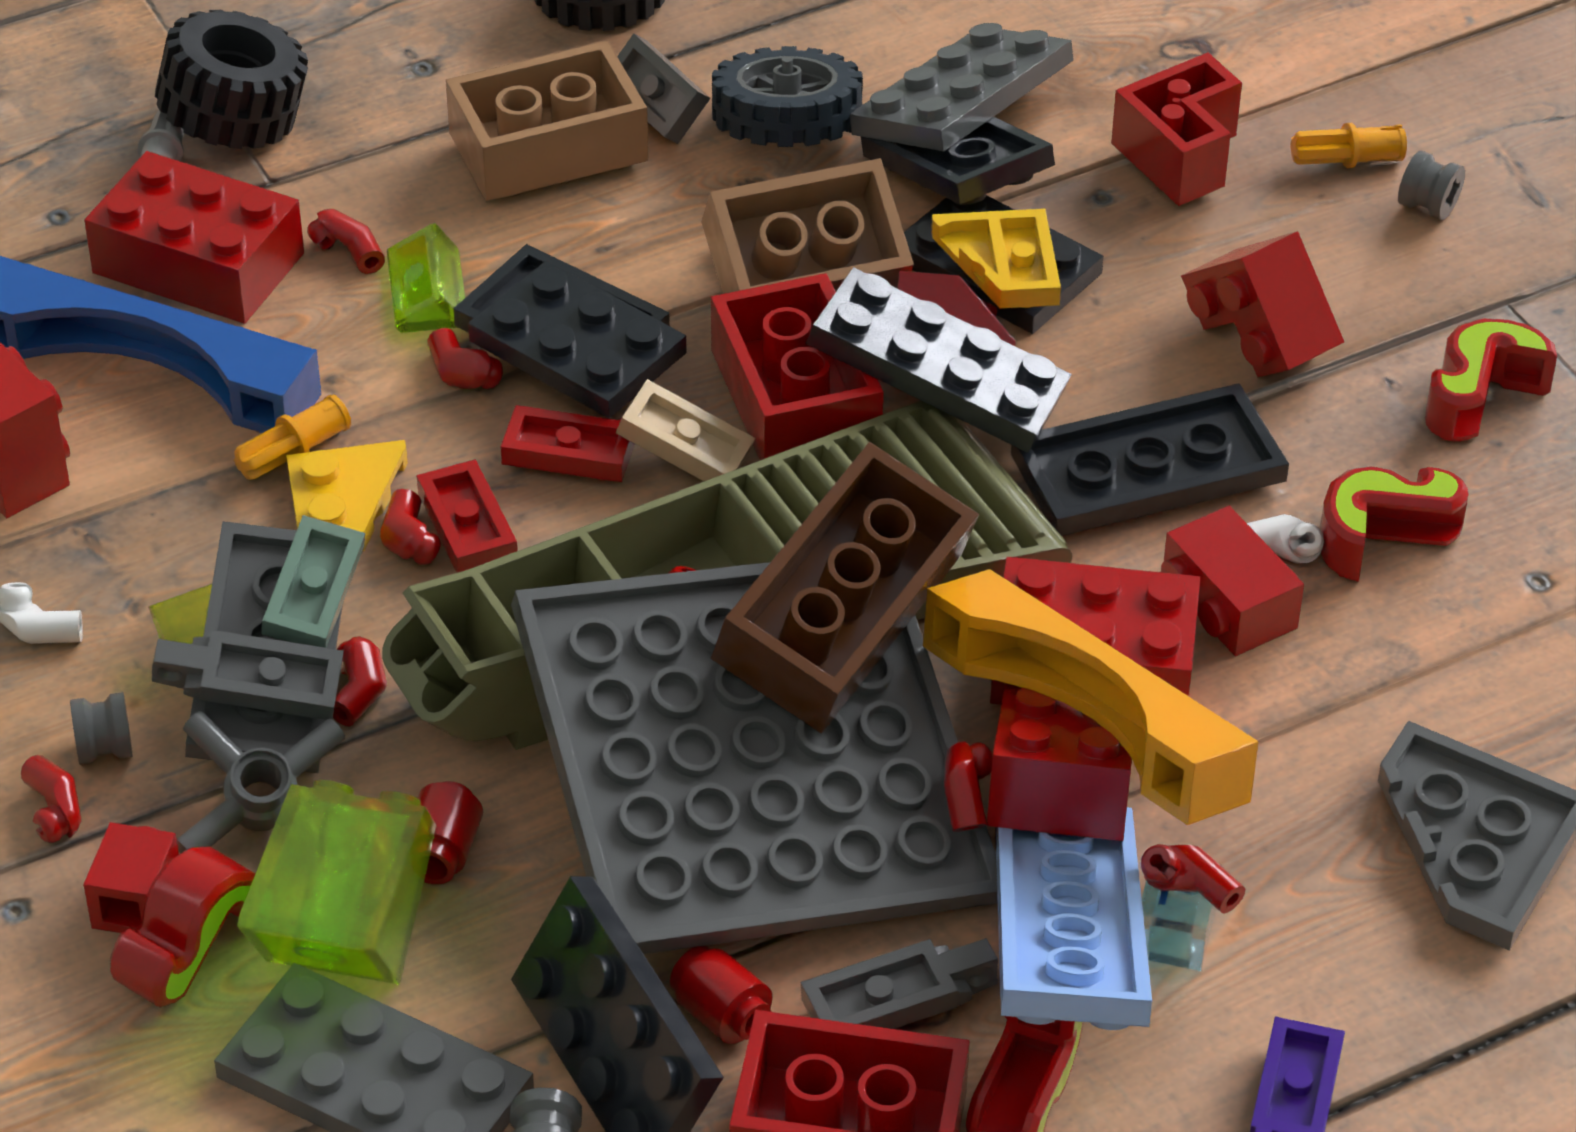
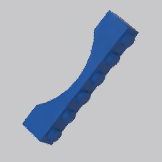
(241, 369)

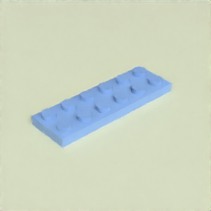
(1071, 929)

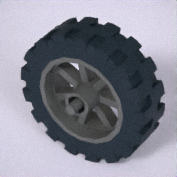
(786, 96)

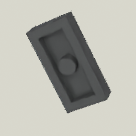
(669, 94)

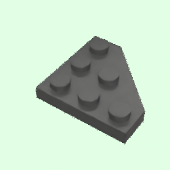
(1477, 829)

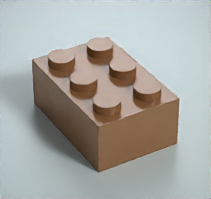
(547, 120)
(807, 228)

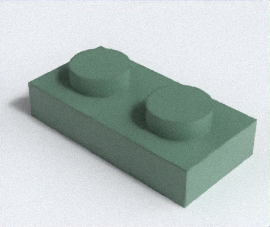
(313, 583)

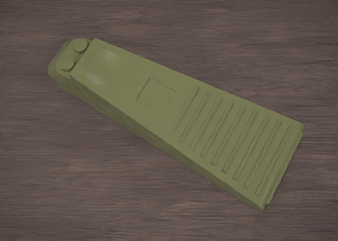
(460, 643)

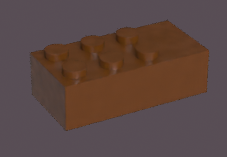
(844, 587)

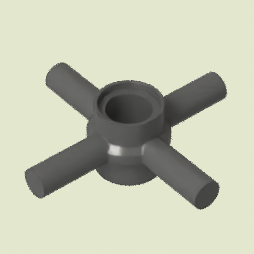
(248, 768)

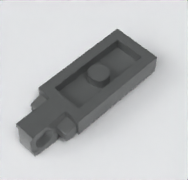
(252, 672)
(902, 985)

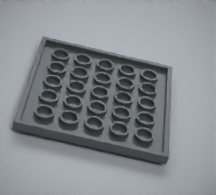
(717, 805)

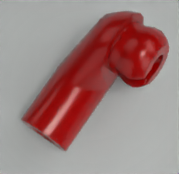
(1191, 870)

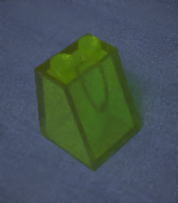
(340, 881)

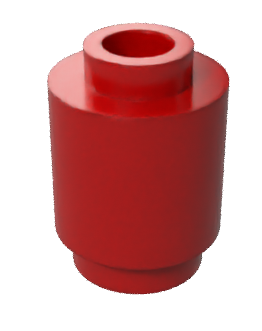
(457, 821)
(719, 992)

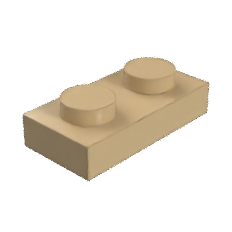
(683, 433)

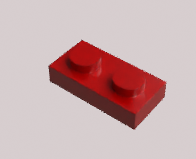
(566, 444)
(466, 515)

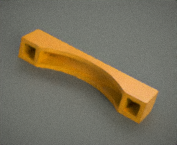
(1182, 751)

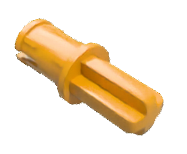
(1349, 145)
(292, 436)

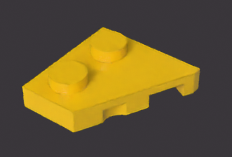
(1003, 254)
(346, 483)

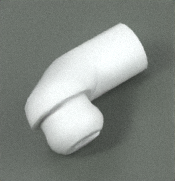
(1290, 537)
(32, 623)

